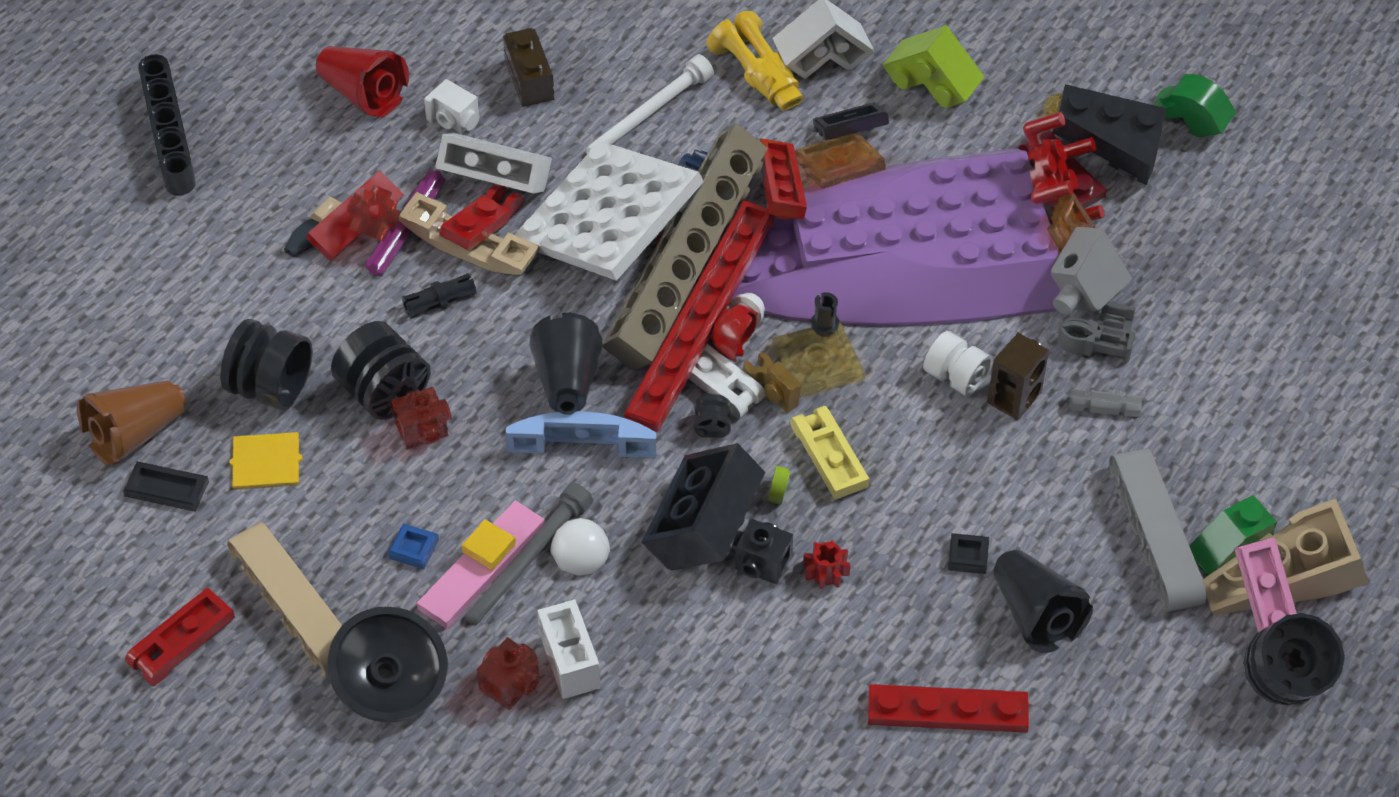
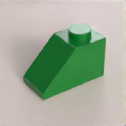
(1232, 528)

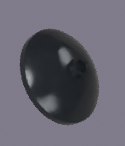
(391, 641)

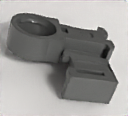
(1105, 339)

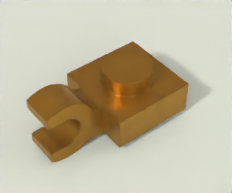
(779, 383)

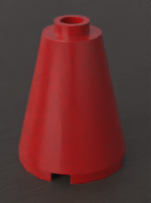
(365, 77)

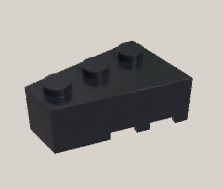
(1123, 129)

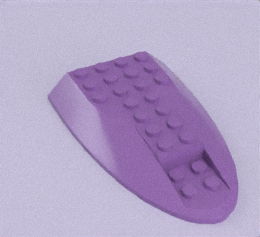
(914, 246)

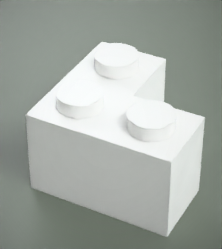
(822, 35)

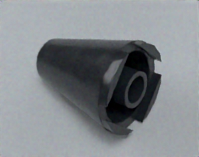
(566, 359)
(1041, 600)

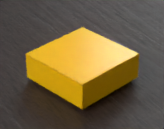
(488, 544)

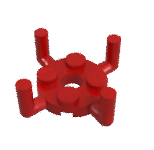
(1051, 176)

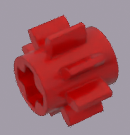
(826, 564)

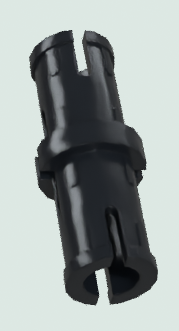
(439, 295)

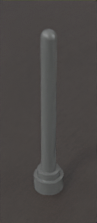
(573, 501)

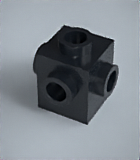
(762, 550)

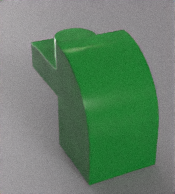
(1200, 104)

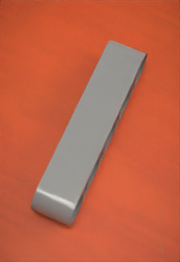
(1159, 530)

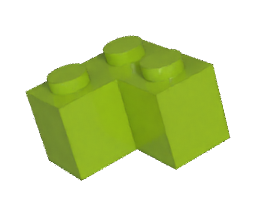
(937, 62)

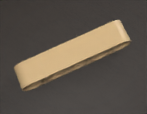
(287, 591)

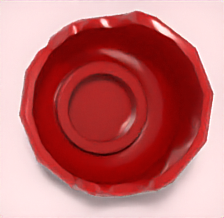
(733, 330)

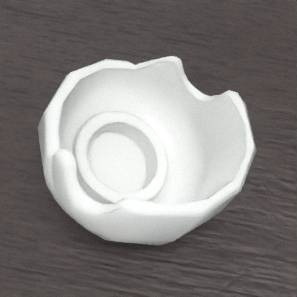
(580, 547)

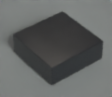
(968, 553)

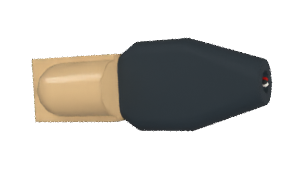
(298, 242)

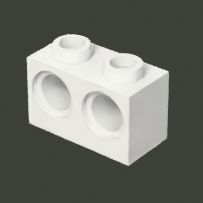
(569, 649)

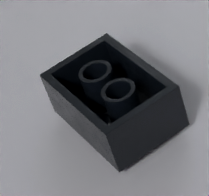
(704, 507)

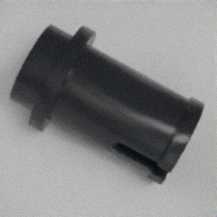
(825, 320)

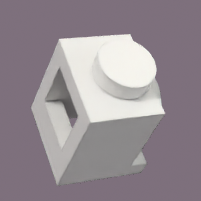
(452, 107)

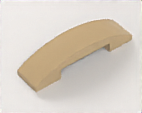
(494, 253)

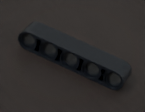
(166, 125)

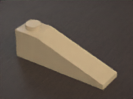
(1315, 555)

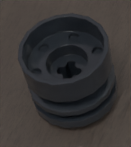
(266, 364)
(378, 368)
(1313, 652)

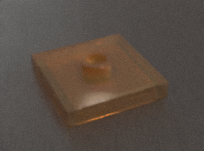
(840, 160)

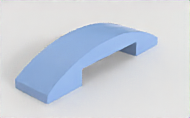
(581, 427)

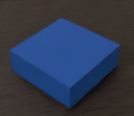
(413, 546)

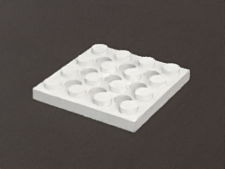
(633, 234)

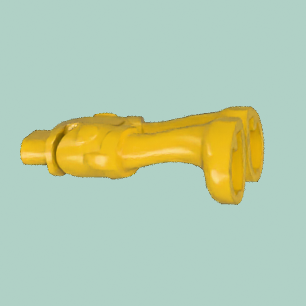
(765, 73)

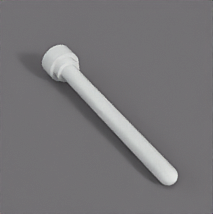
(696, 71)

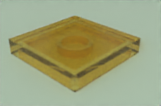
(817, 360)

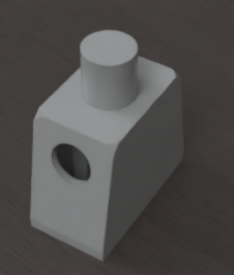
(1088, 272)

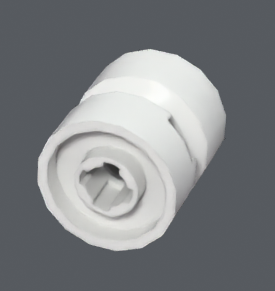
(954, 361)

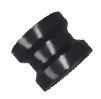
(712, 416)

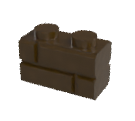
(528, 67)

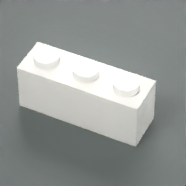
(493, 163)

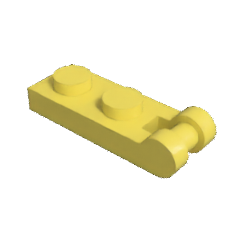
(830, 452)

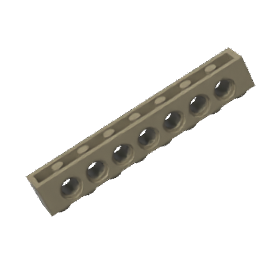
(698, 224)

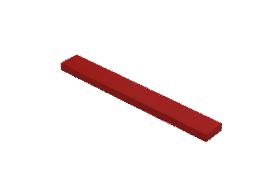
(697, 319)

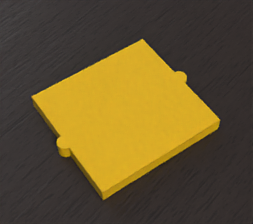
(265, 460)

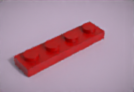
(782, 181)
(948, 708)

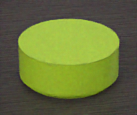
(778, 485)

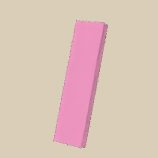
(469, 578)

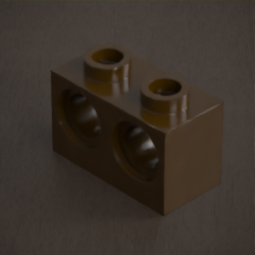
(1017, 376)

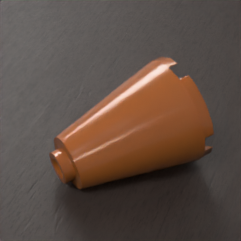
(128, 417)

